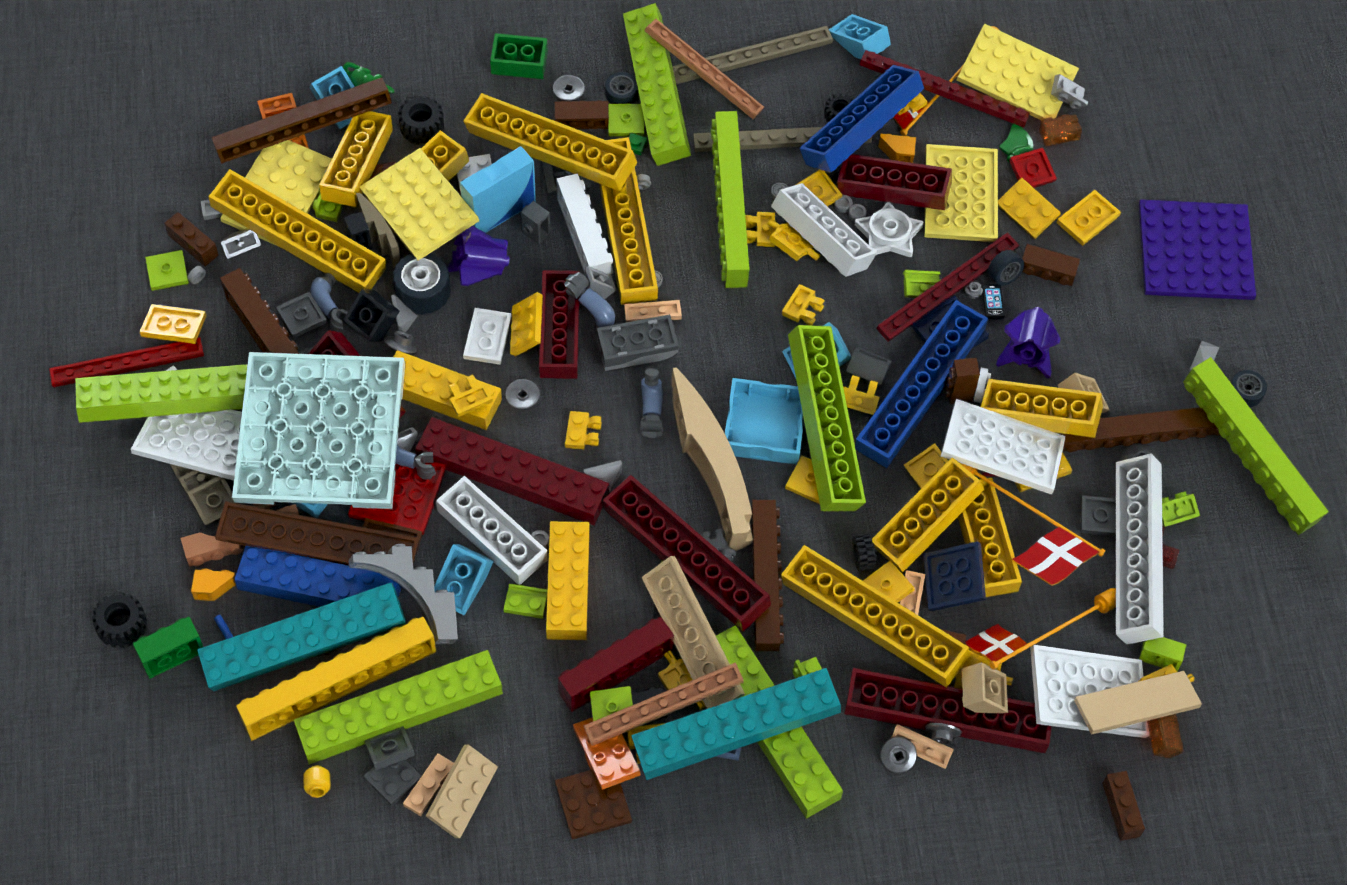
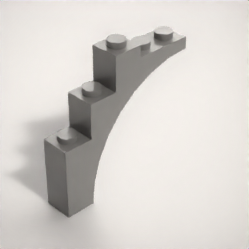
(419, 582)

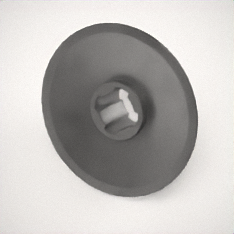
(566, 83)
(401, 341)
(525, 387)
(943, 732)
(893, 746)

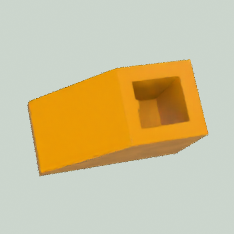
(898, 147)
(210, 584)

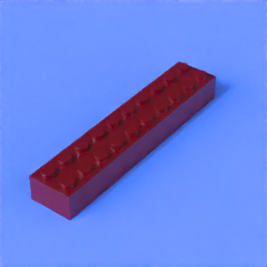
(514, 471)
(701, 562)
(920, 703)

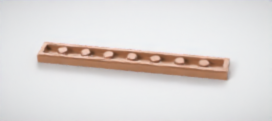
(704, 68)
(663, 704)

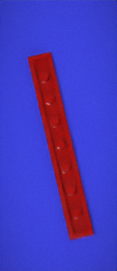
(126, 362)

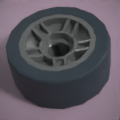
(621, 88)
(1006, 267)
(1252, 380)

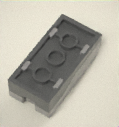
(637, 342)

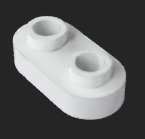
(980, 389)

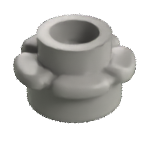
(643, 181)
(973, 294)

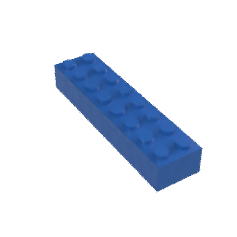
(861, 118)
(303, 578)

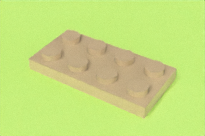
(461, 791)

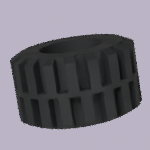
(420, 108)
(112, 607)

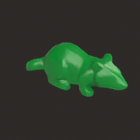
(361, 75)

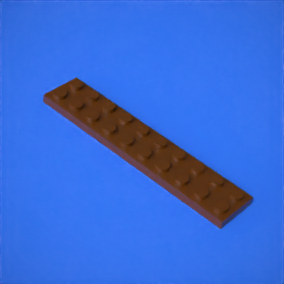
(303, 534)

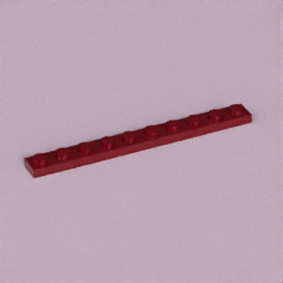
(952, 91)
(944, 288)

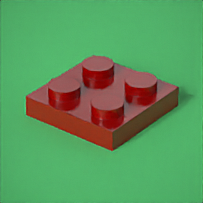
(1033, 168)

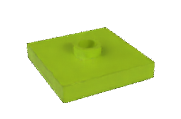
(625, 119)
(167, 270)
(610, 701)

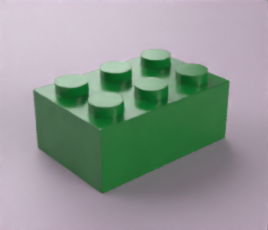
(519, 56)
(168, 647)

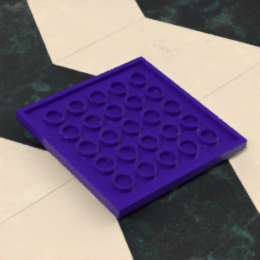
(1196, 249)

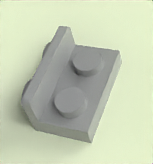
(1068, 92)

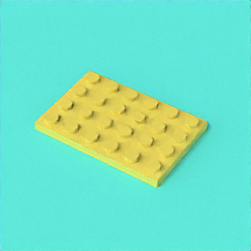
(1014, 72)
(289, 173)
(973, 196)
(419, 204)

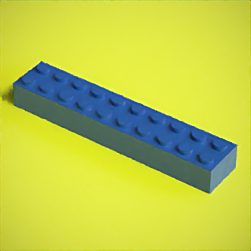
(920, 384)

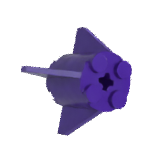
(478, 256)
(1030, 341)

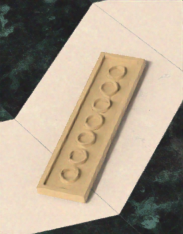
(689, 625)

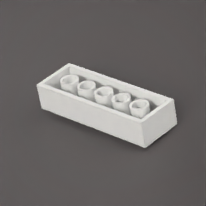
(582, 224)
(823, 229)
(491, 530)

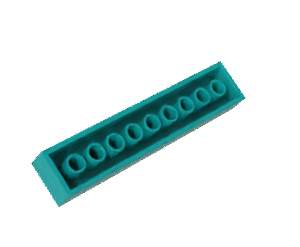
(301, 637)
(736, 723)

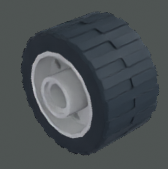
(422, 283)

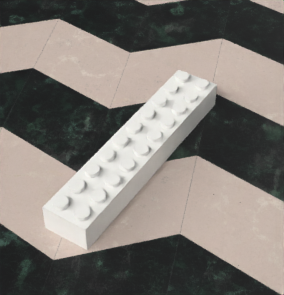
(1139, 549)

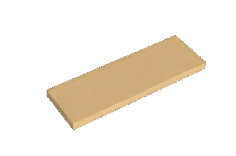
(1137, 702)

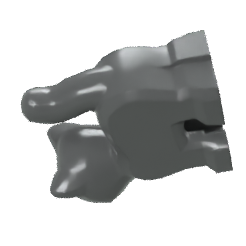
(720, 543)

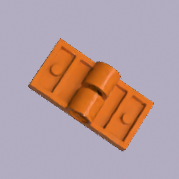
(279, 104)
(609, 759)

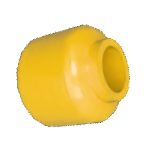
(316, 781)

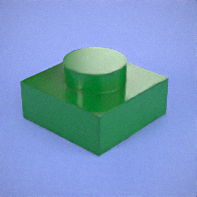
(637, 143)

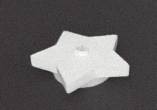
(890, 230)

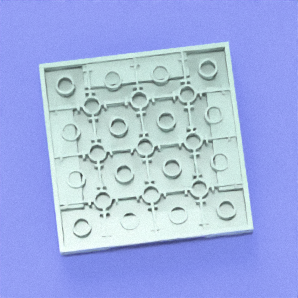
(319, 430)

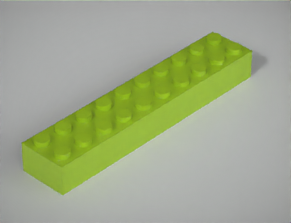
(656, 88)
(730, 200)
(160, 393)
(826, 418)
(1254, 446)
(398, 705)
(790, 752)

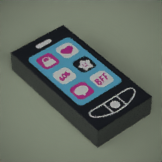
(993, 301)

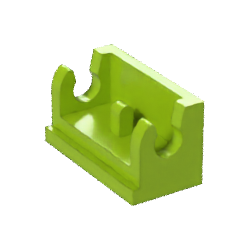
(1163, 652)

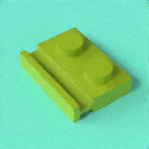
(918, 282)
(525, 601)

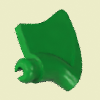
(1017, 142)

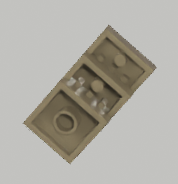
(379, 229)
(205, 492)

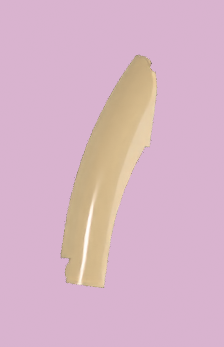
(713, 456)

